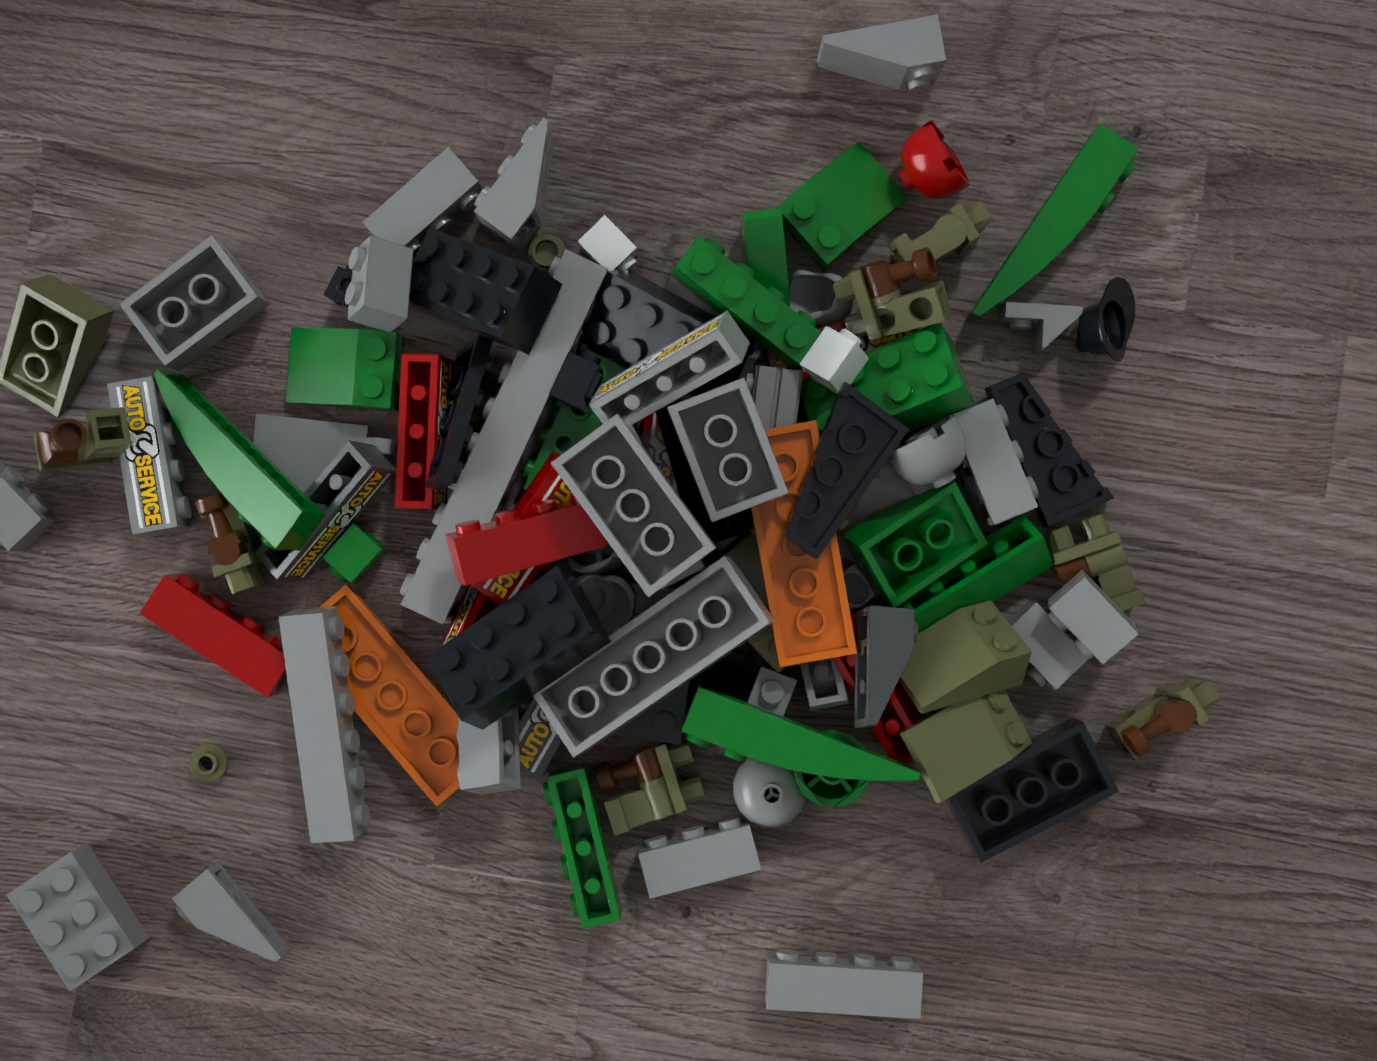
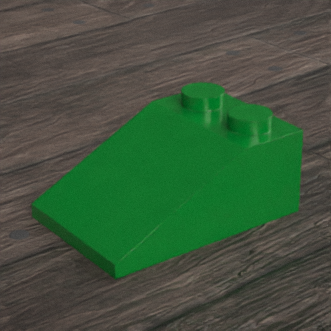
(840, 206)
(345, 368)
(914, 542)

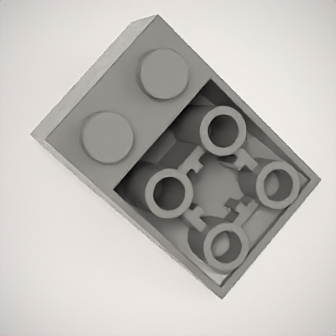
(517, 199)

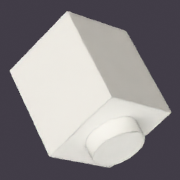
(608, 246)
(834, 359)

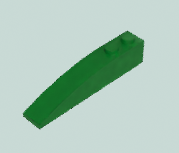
(1065, 212)
(239, 467)
(782, 742)

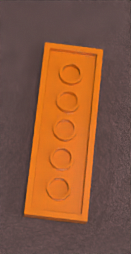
(801, 592)
(398, 699)

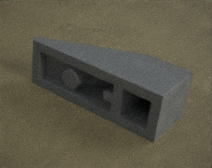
(883, 648)

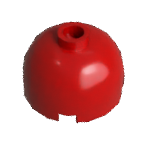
(931, 164)

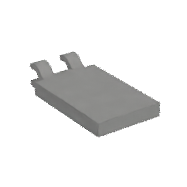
(307, 446)

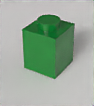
(354, 554)

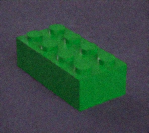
(909, 378)

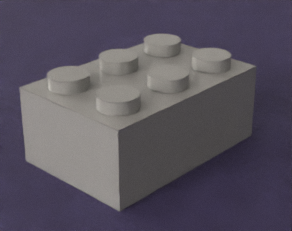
(194, 304)
(727, 450)
(993, 466)
(78, 916)

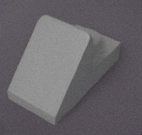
(1048, 319)
(823, 684)

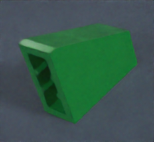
(765, 248)

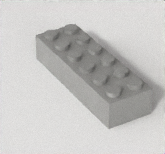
(654, 655)

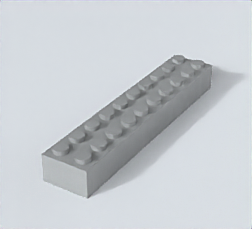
(506, 438)

